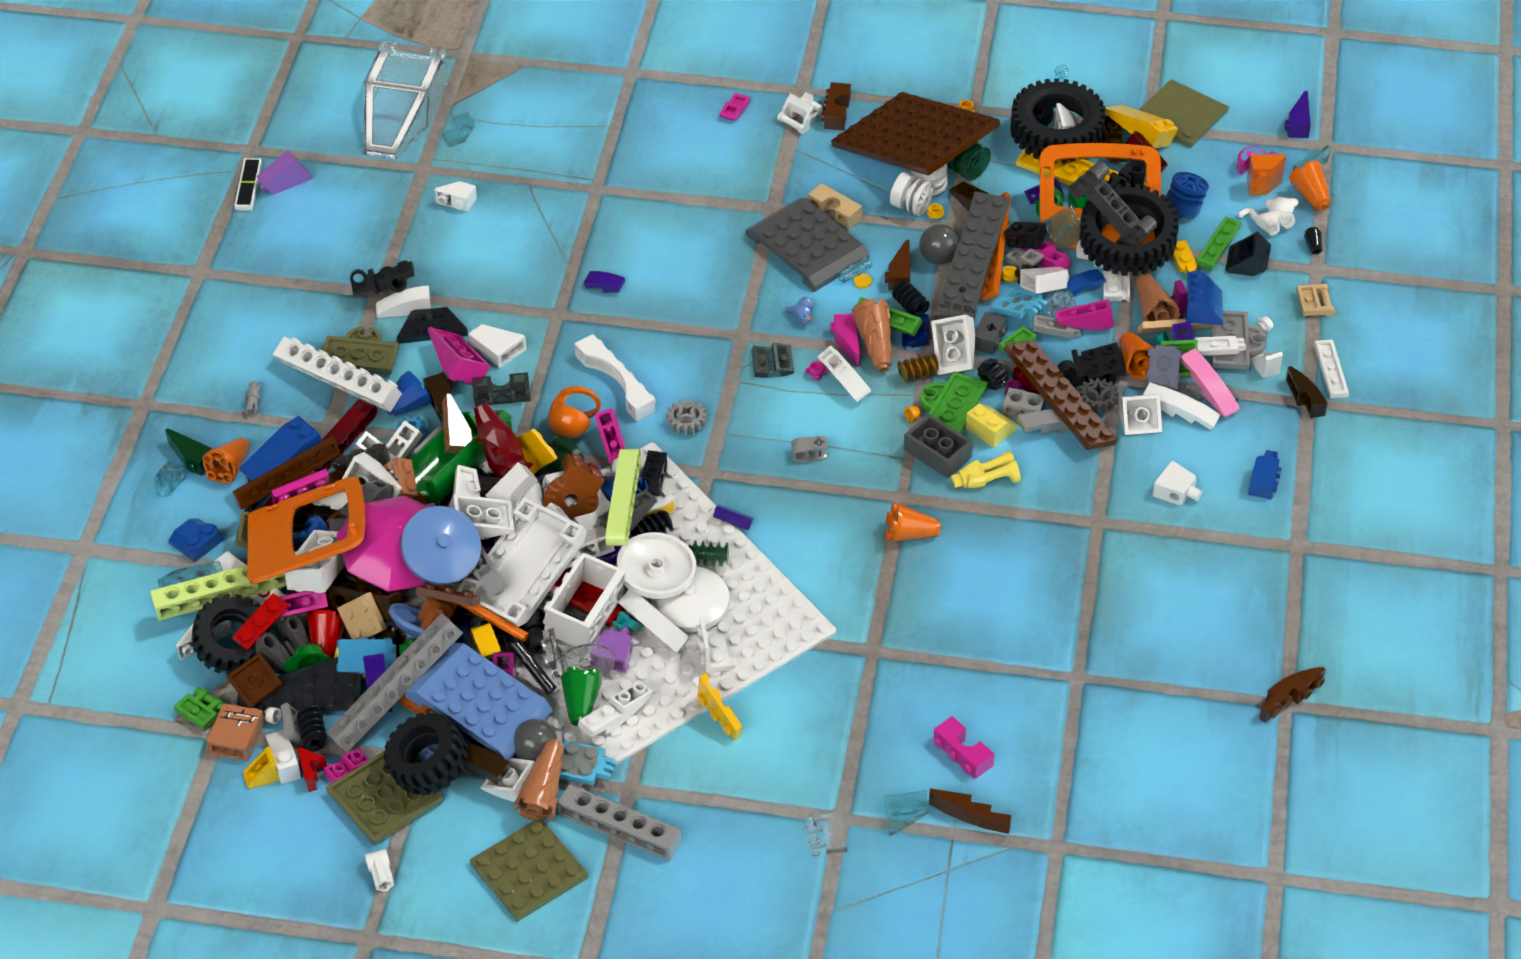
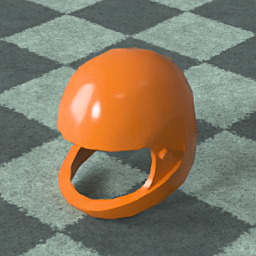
(567, 420)

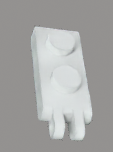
(1220, 345)

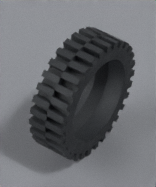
(1035, 136)
(1131, 258)

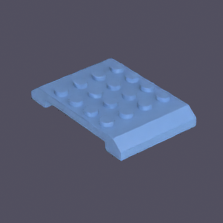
(478, 698)

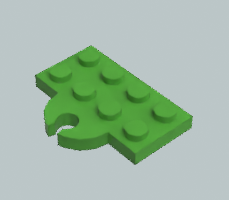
(953, 399)

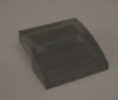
(772, 361)

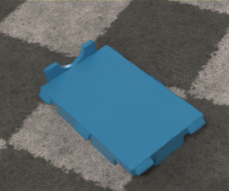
(352, 652)

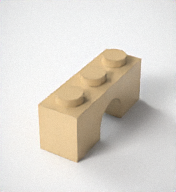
(846, 211)

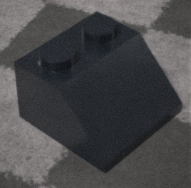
(1249, 256)

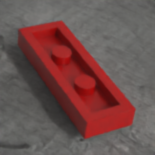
(260, 621)

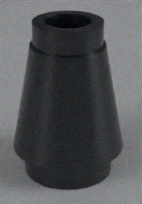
(1314, 239)

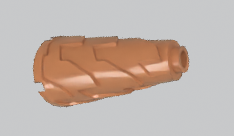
(1154, 300)
(875, 330)
(541, 786)

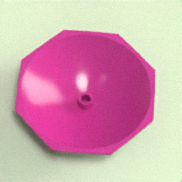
(379, 554)

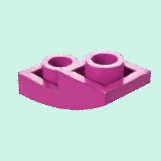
(347, 764)

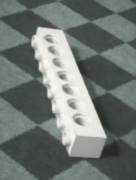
(338, 374)

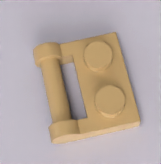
(1310, 302)

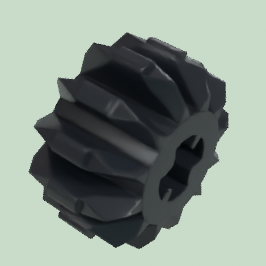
(993, 373)

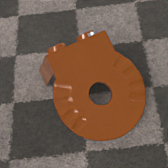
(579, 479)

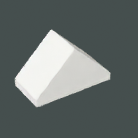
(1267, 363)

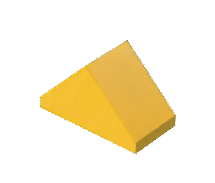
(485, 641)
(261, 770)

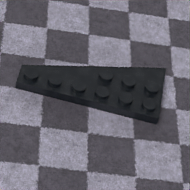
(317, 686)

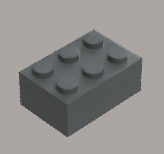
(938, 445)

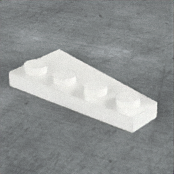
(466, 483)

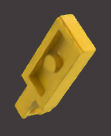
(1184, 258)

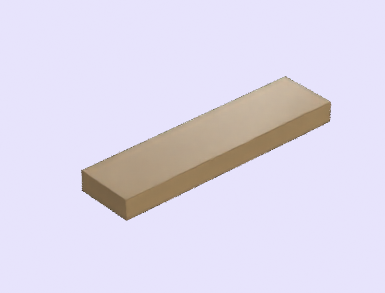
(1166, 326)

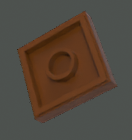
(254, 680)

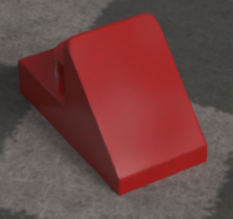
(310, 765)

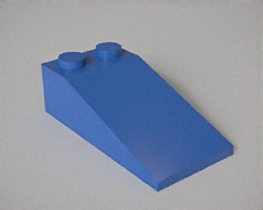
(283, 445)

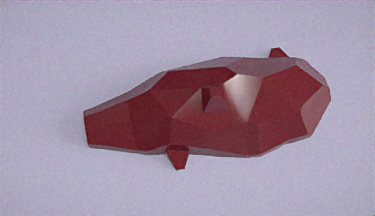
(498, 441)

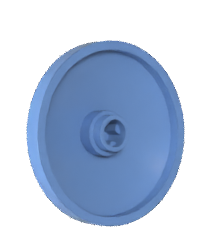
(440, 545)

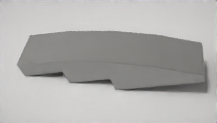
(1042, 420)

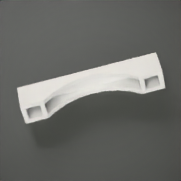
(595, 355)

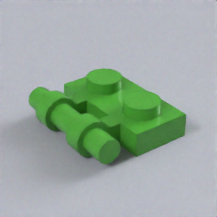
(197, 712)

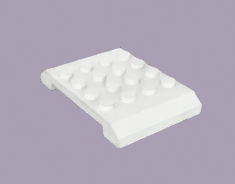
(529, 561)

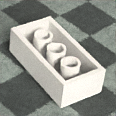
(318, 575)

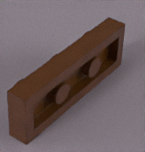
(448, 594)

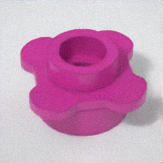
(816, 370)

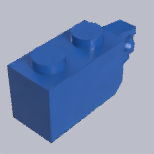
(1264, 475)

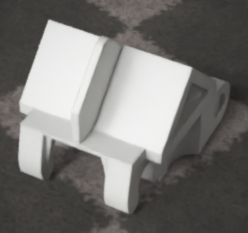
(803, 106)

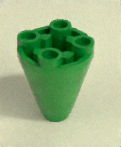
(580, 692)

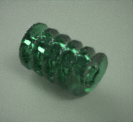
(710, 553)

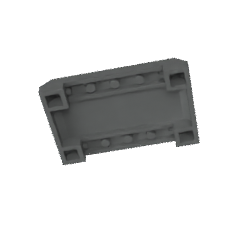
(808, 242)

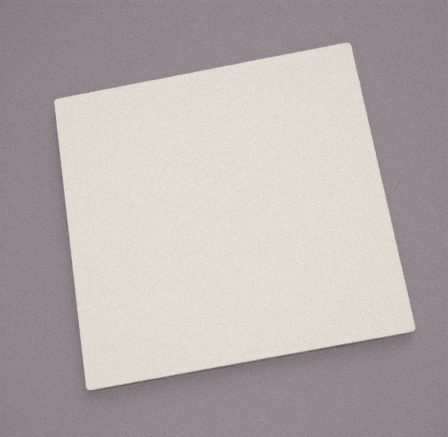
(762, 630)

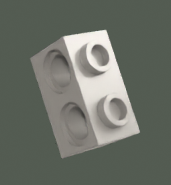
(1021, 402)

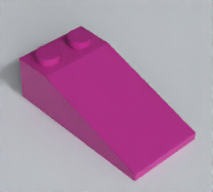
(457, 356)

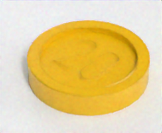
(863, 281)

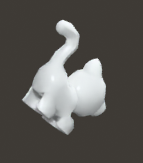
(1279, 215)

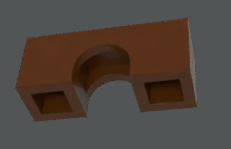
(836, 106)

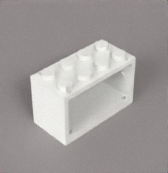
(594, 572)

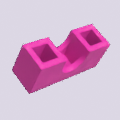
(973, 759)

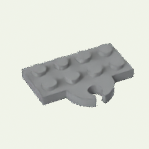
(1236, 324)

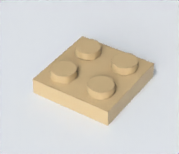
(362, 617)

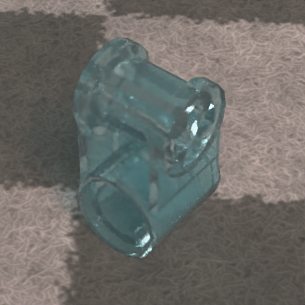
(169, 478)

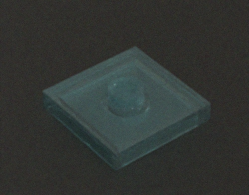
(1063, 229)

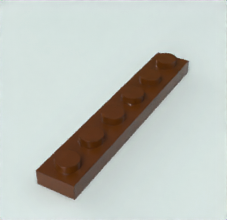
(286, 472)

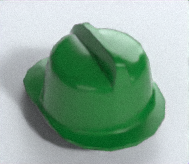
(304, 657)

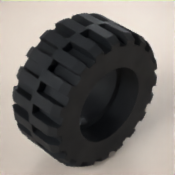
(213, 613)
(436, 770)

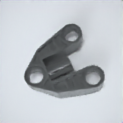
(276, 653)

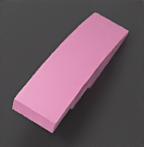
(1211, 384)

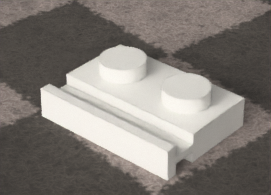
(1117, 287)

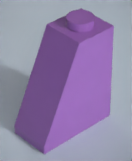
(283, 174)

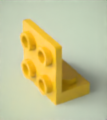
(536, 450)

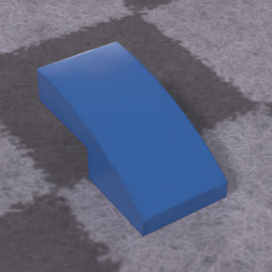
(1086, 279)

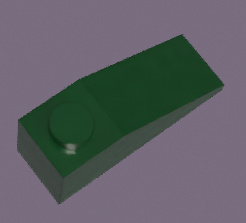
(188, 451)

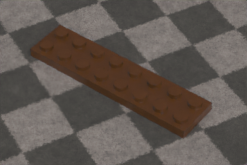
(1060, 394)

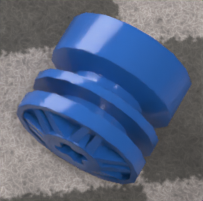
(1187, 193)

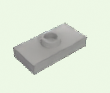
(290, 724)

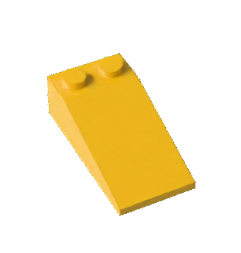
(1155, 129)

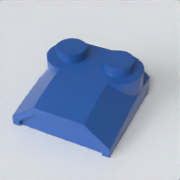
(195, 538)

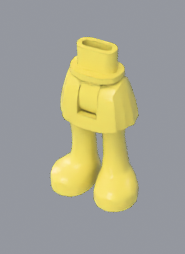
(975, 474)

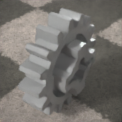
(686, 417)

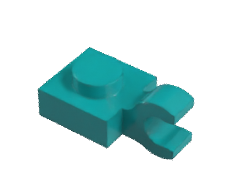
(628, 621)

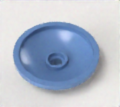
(406, 619)

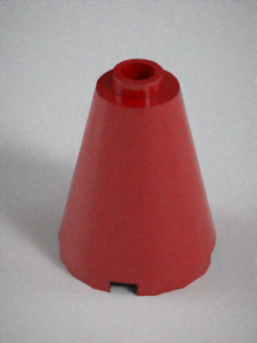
(325, 630)

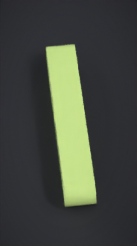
(623, 497)

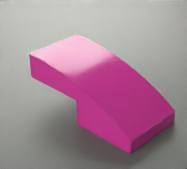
(736, 107)

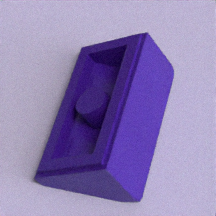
(733, 517)

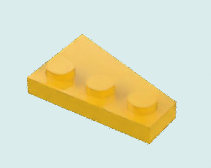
(722, 713)

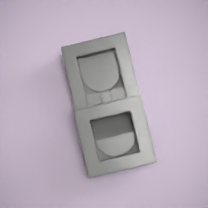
(1019, 257)

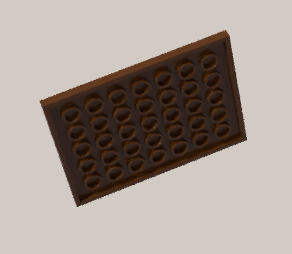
(915, 133)

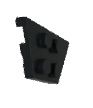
(418, 322)

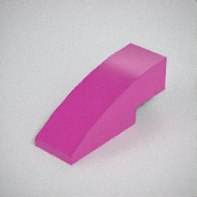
(1052, 257)

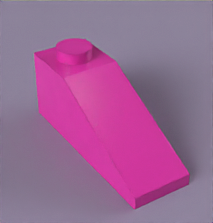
(1088, 316)
(846, 335)
(610, 433)
(303, 602)

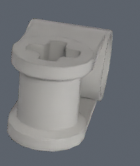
(808, 450)

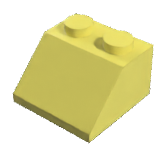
(989, 424)

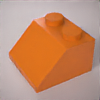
(1265, 173)

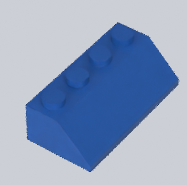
(1203, 299)

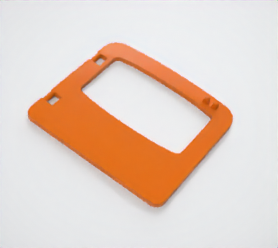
(1095, 150)
(272, 532)

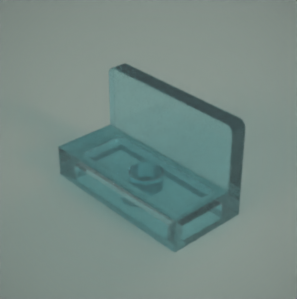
(1315, 155)

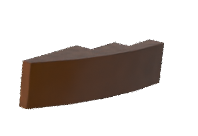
(960, 807)

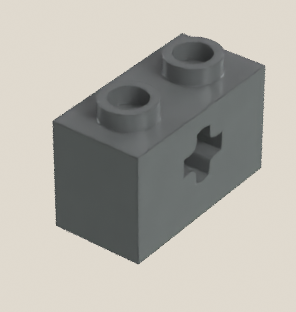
(989, 332)

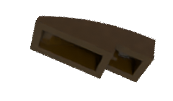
(1306, 393)
(486, 763)

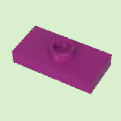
(1180, 297)

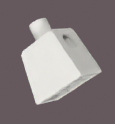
(1176, 485)

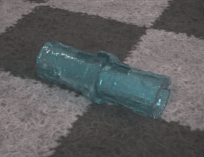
(863, 265)

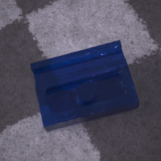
(922, 335)

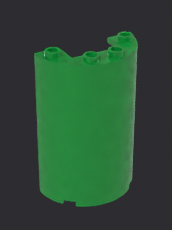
(436, 469)

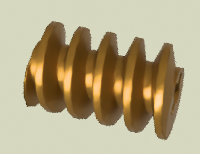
(918, 367)

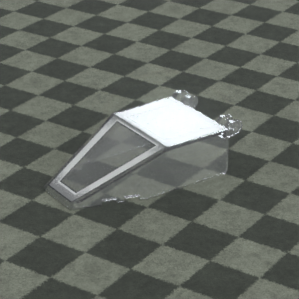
(400, 99)

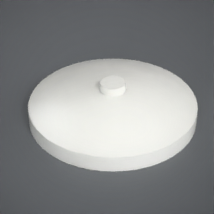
(657, 565)
(703, 598)

